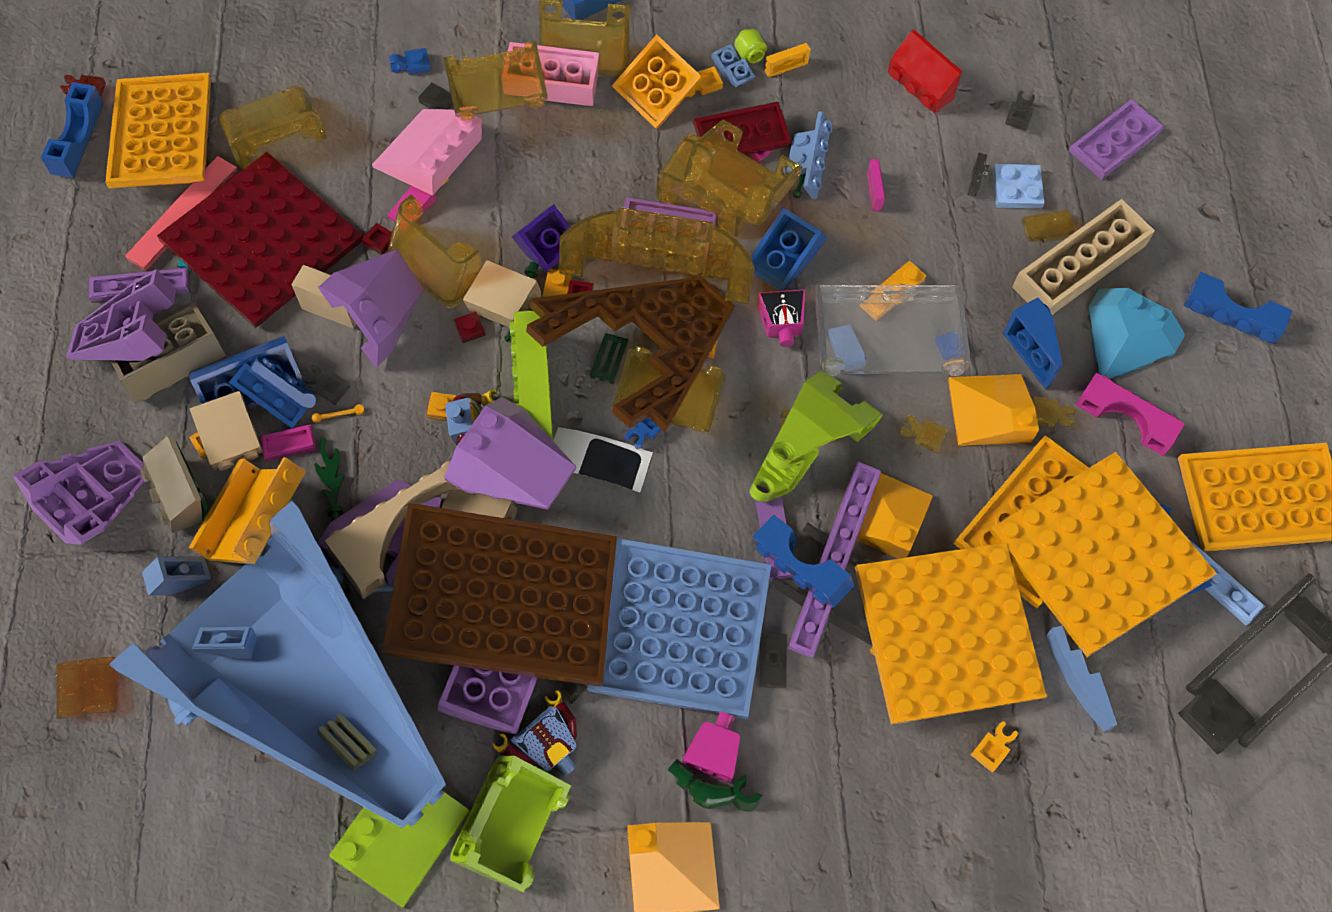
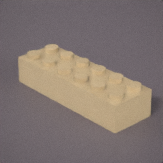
(1084, 257)

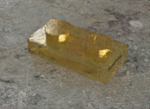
(1048, 225)

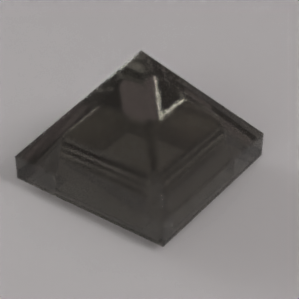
(572, 690)

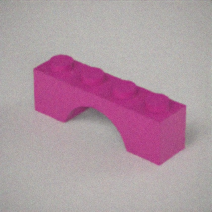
(1156, 427)

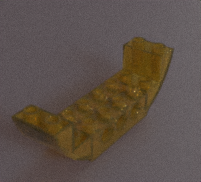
(661, 244)

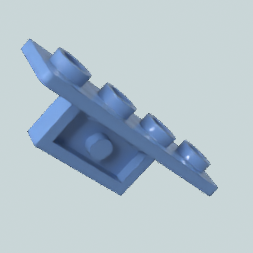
(809, 151)

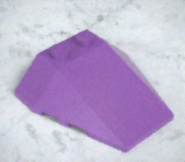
(378, 298)
(509, 458)
(82, 491)

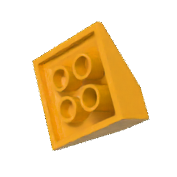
(657, 81)
(992, 410)
(894, 517)
(672, 867)

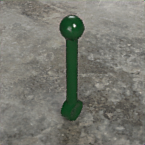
(797, 192)

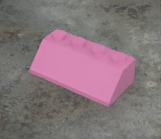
(567, 73)

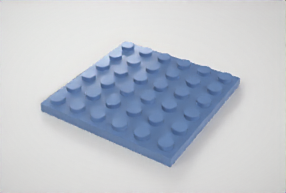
(684, 628)

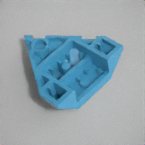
(1130, 331)

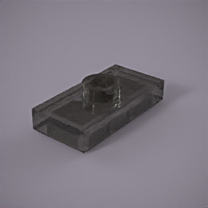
(773, 660)

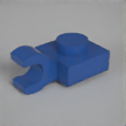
(414, 61)

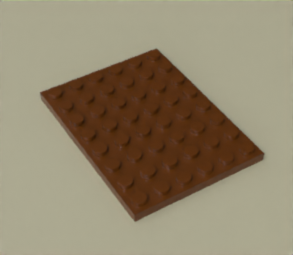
(501, 595)

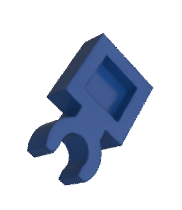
(643, 429)

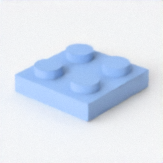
(1018, 186)

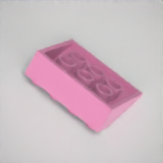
(430, 149)

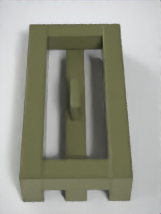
(324, 734)

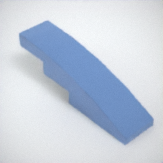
(1085, 686)

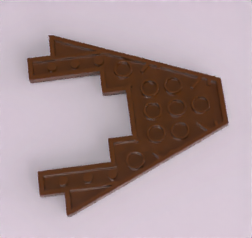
(676, 314)

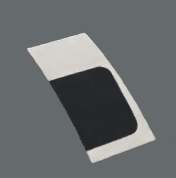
(604, 458)

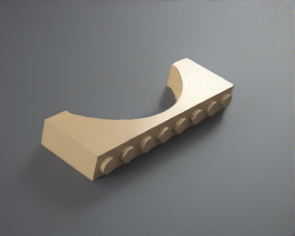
(364, 543)

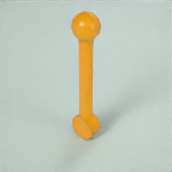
(358, 410)

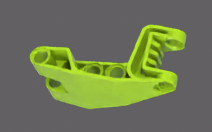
(813, 421)

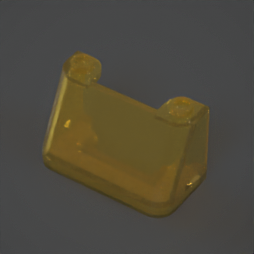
(496, 81)
(270, 121)
(440, 271)

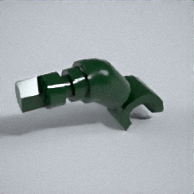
(710, 794)

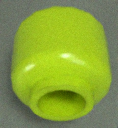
(750, 45)

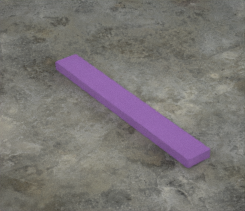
(838, 549)

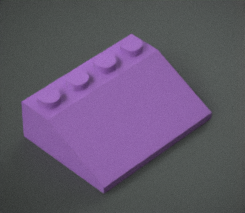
(487, 697)

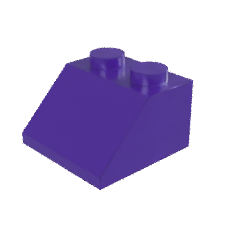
(542, 237)

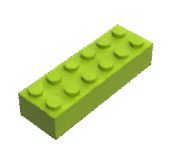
(530, 372)

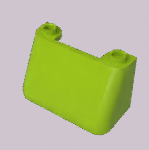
(508, 821)

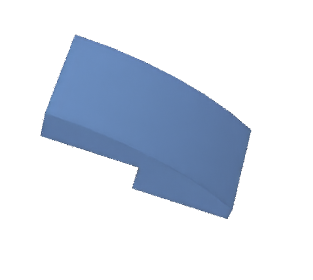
(732, 67)

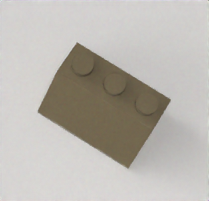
(171, 486)

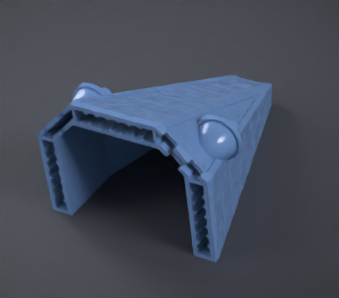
(301, 675)

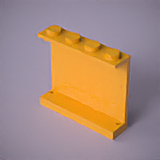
(242, 513)

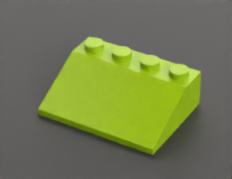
(394, 856)

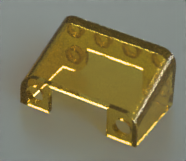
(607, 38)
(735, 179)
(700, 403)

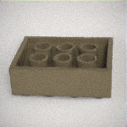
(186, 348)

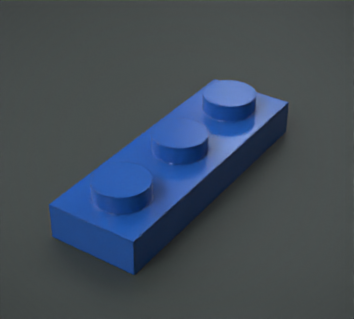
(268, 396)

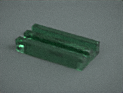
(603, 375)

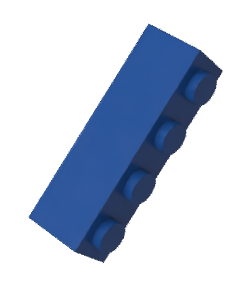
(213, 380)

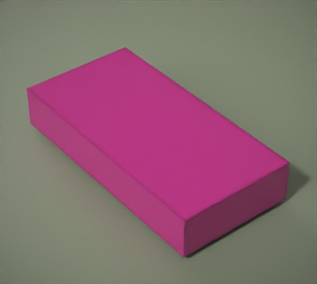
(875, 185)
(288, 443)

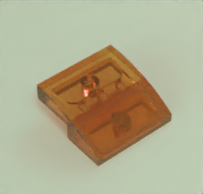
(85, 687)

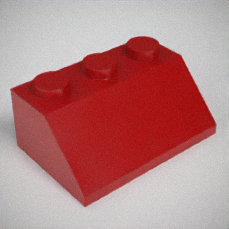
(925, 72)

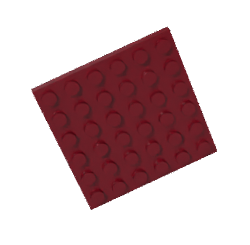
(257, 237)

